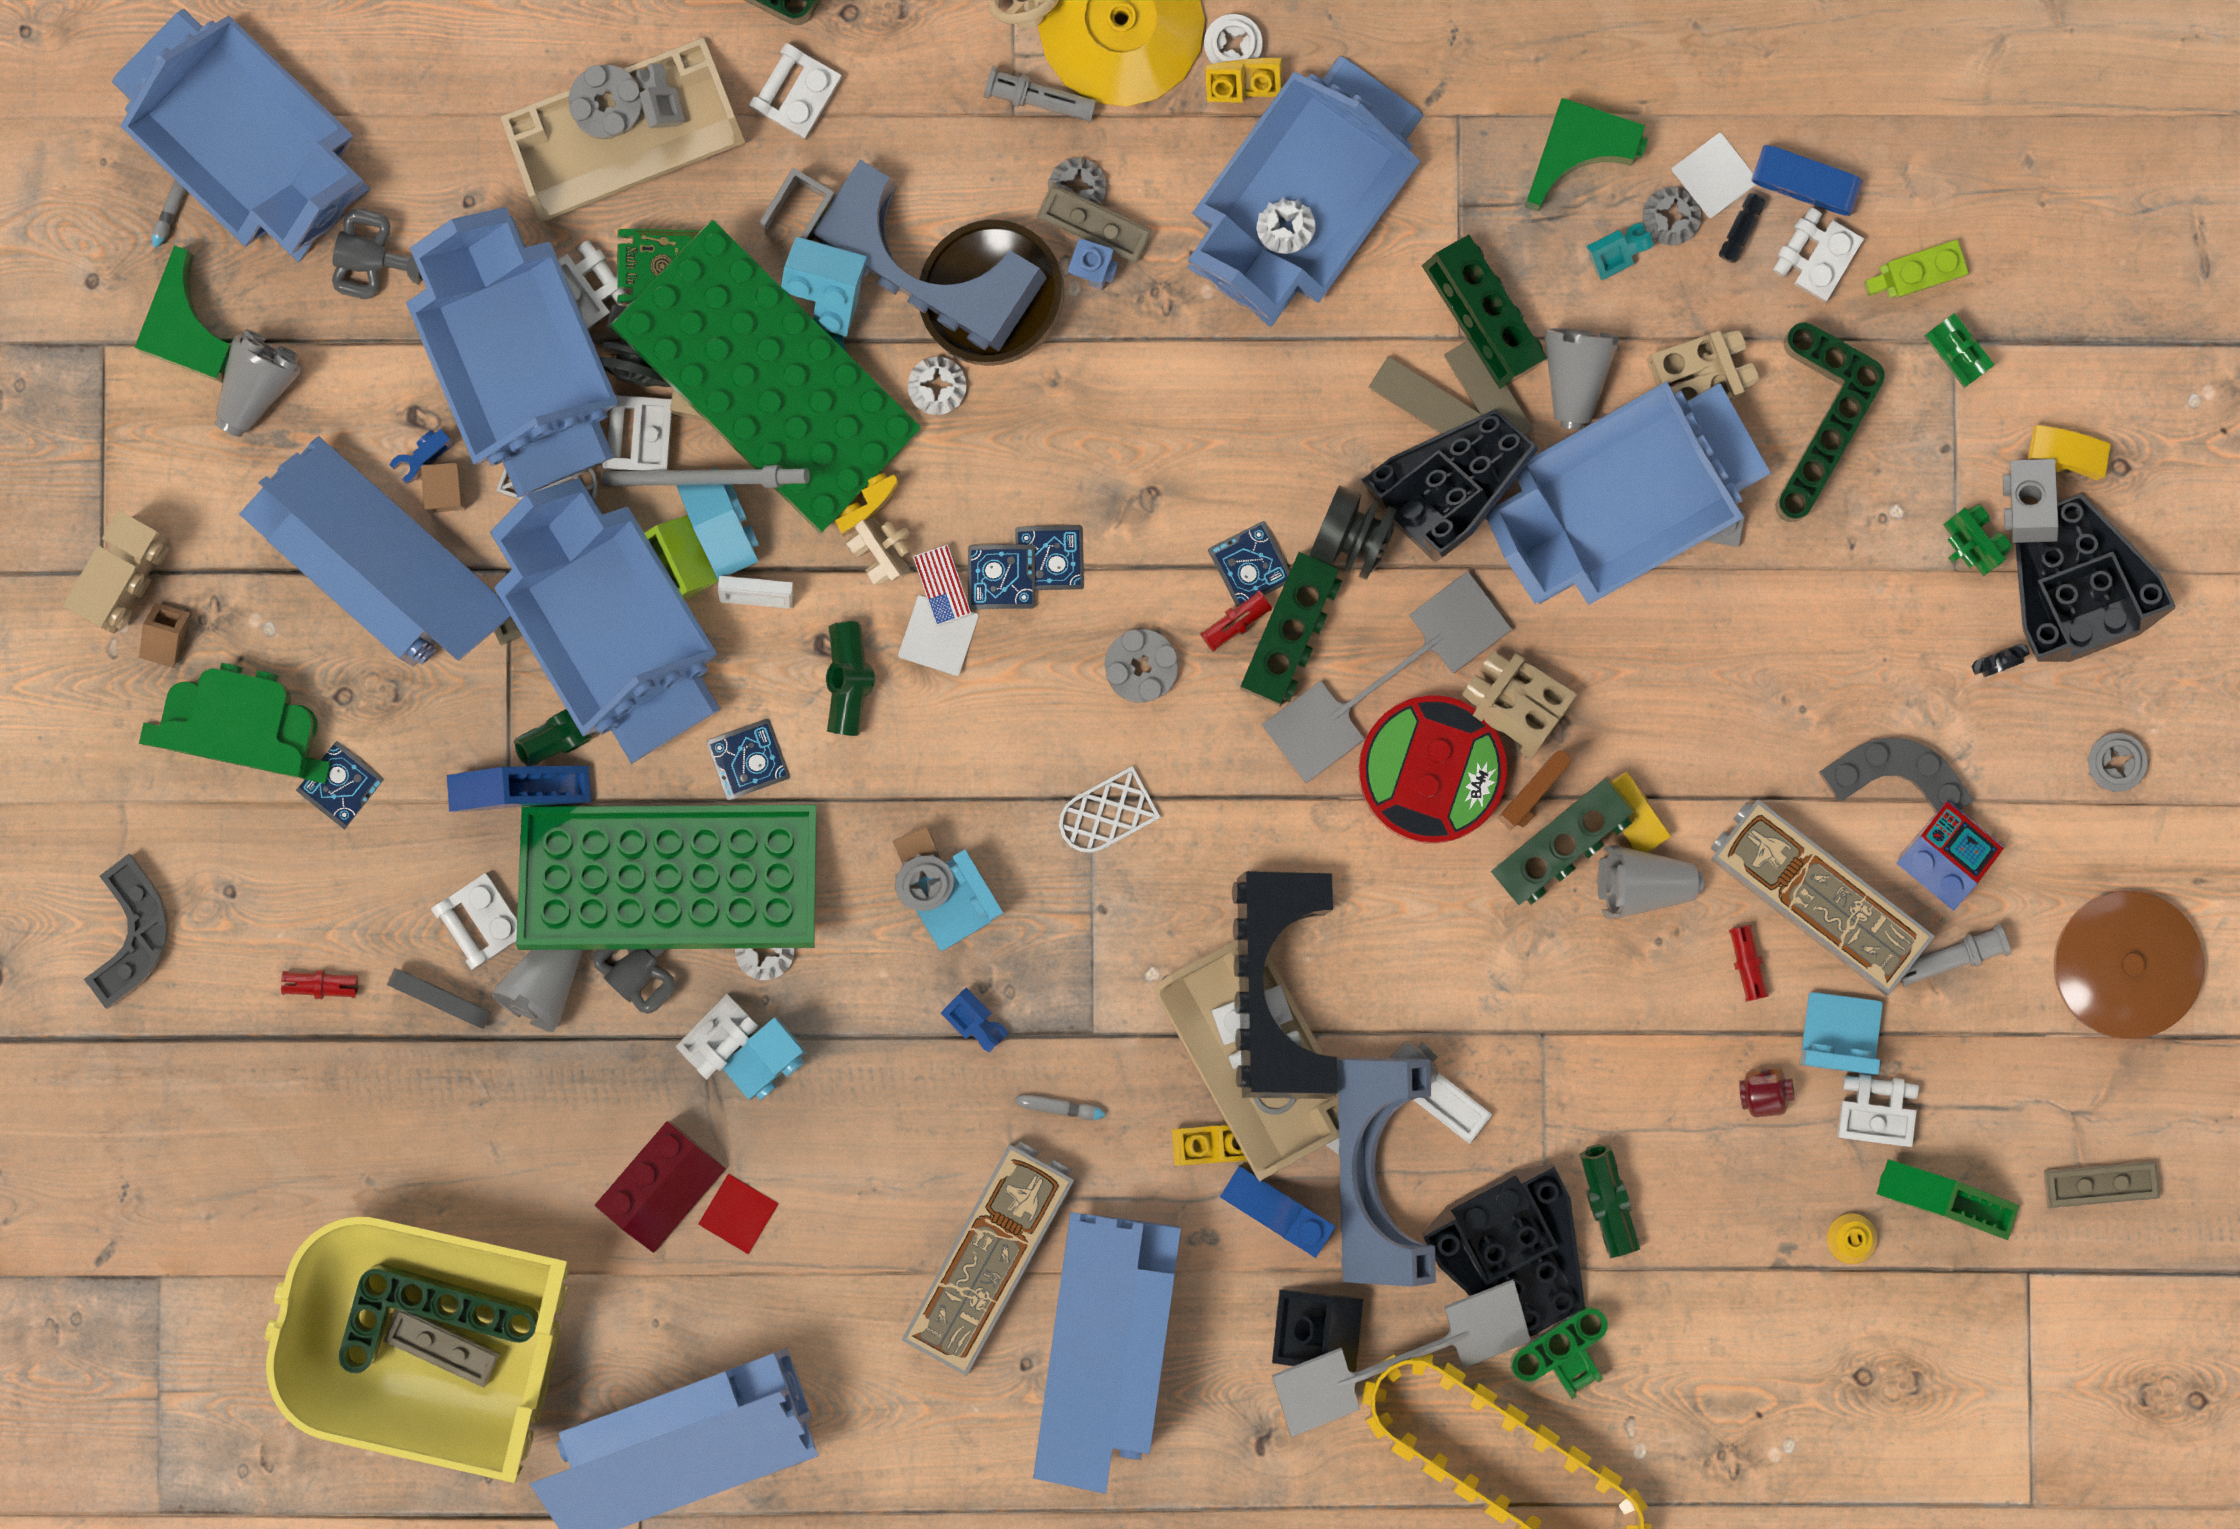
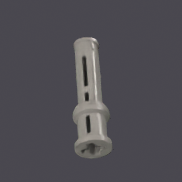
(1021, 90)
(1971, 951)

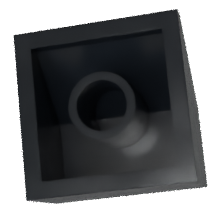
(1316, 1325)

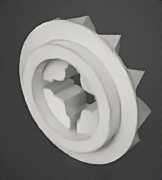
(1236, 26)
(1281, 239)
(949, 397)
(770, 968)

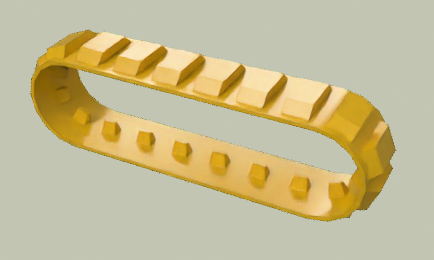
(1513, 1417)

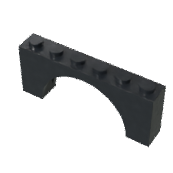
(1269, 1059)

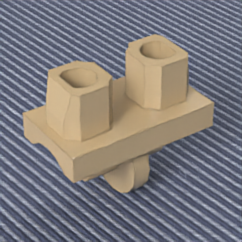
(885, 545)

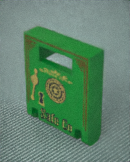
(646, 257)

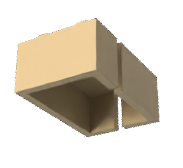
(118, 575)

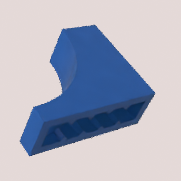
(518, 787)
(1277, 1212)

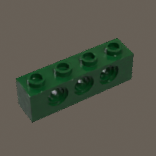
(1484, 330)
(1304, 573)
(1513, 871)

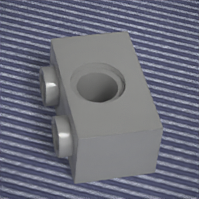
(2033, 480)

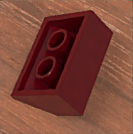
(660, 1186)

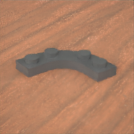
(1901, 759)
(145, 934)

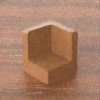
(442, 488)

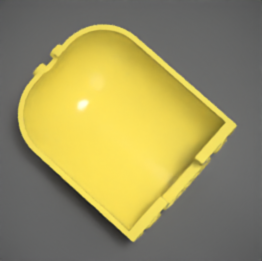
(401, 1400)

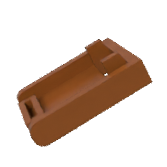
(1518, 810)

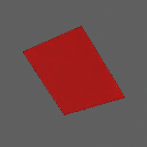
(738, 1214)

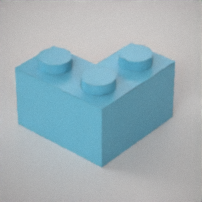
(828, 278)
(719, 526)
(764, 1059)

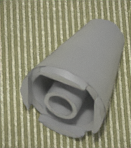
(1577, 372)
(1644, 882)
(539, 986)

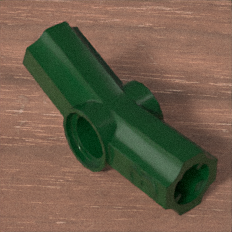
(847, 678)
(549, 739)
(1609, 1200)

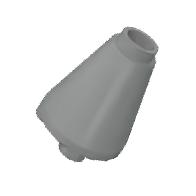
(253, 381)

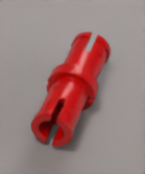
(1256, 605)
(1748, 963)
(319, 984)

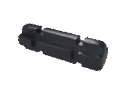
(1741, 228)

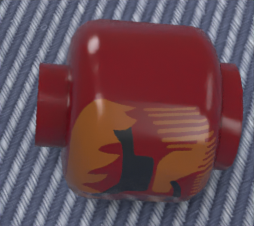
(1766, 1092)

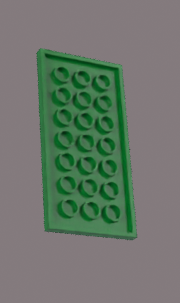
(765, 374)
(667, 877)

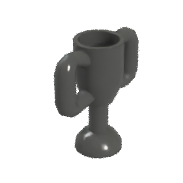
(366, 255)
(633, 975)

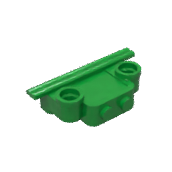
(239, 723)

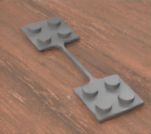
(1318, 729)
(1325, 1387)

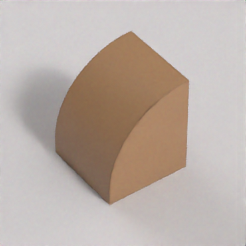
(164, 635)
(915, 843)

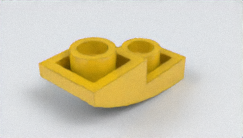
(1244, 77)
(2070, 450)
(876, 495)
(1647, 829)
(1205, 1146)

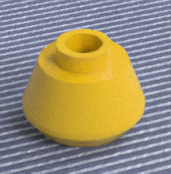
(1851, 1226)

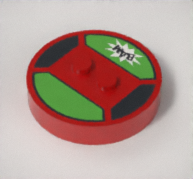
(1432, 769)

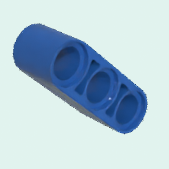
(1807, 180)

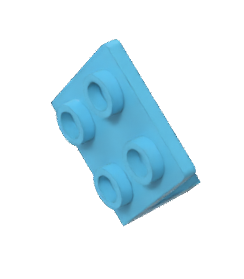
(966, 908)
(1841, 1033)

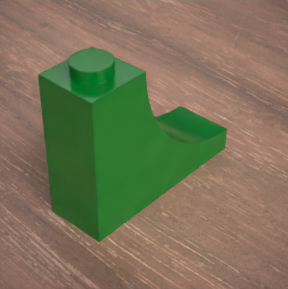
(1580, 139)
(174, 329)
(1947, 1199)

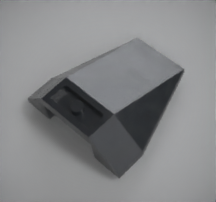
(1451, 481)
(2086, 587)
(1518, 1232)

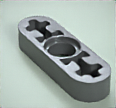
(439, 998)

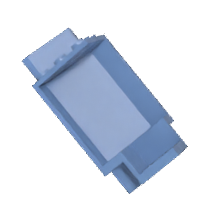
(239, 133)
(1334, 150)
(511, 350)
(1627, 493)
(372, 557)
(604, 618)
(1106, 1348)
(680, 1447)

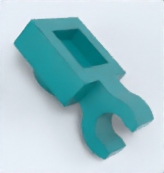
(1614, 251)

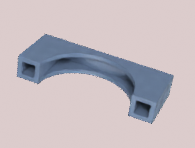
(982, 307)
(1371, 1242)

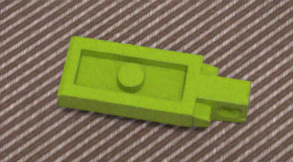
(1919, 271)

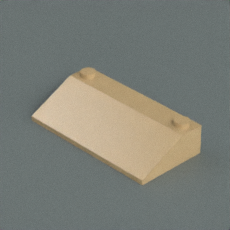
(571, 169)
(1265, 1139)

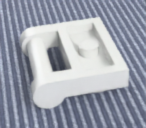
(805, 98)
(649, 438)
(489, 914)

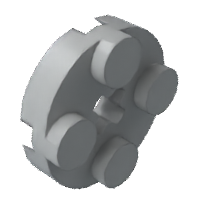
(613, 121)
(1149, 685)

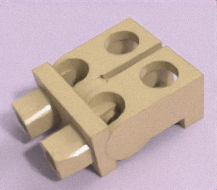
(1706, 360)
(1520, 701)

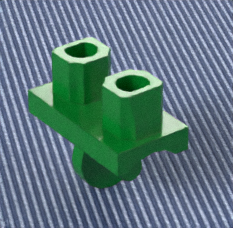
(1959, 350)
(1973, 543)

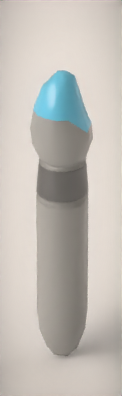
(162, 227)
(1060, 1107)

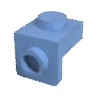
(1093, 263)

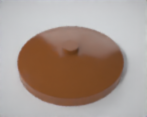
(2128, 965)

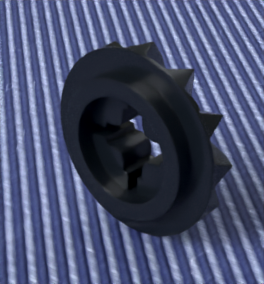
(2001, 660)

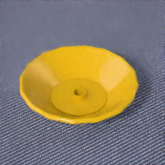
(1124, 61)

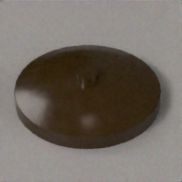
(973, 252)

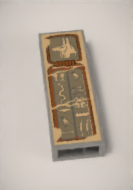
(1820, 896)
(989, 1257)

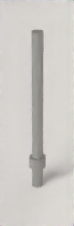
(770, 476)

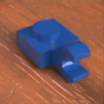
(431, 447)
(970, 1017)

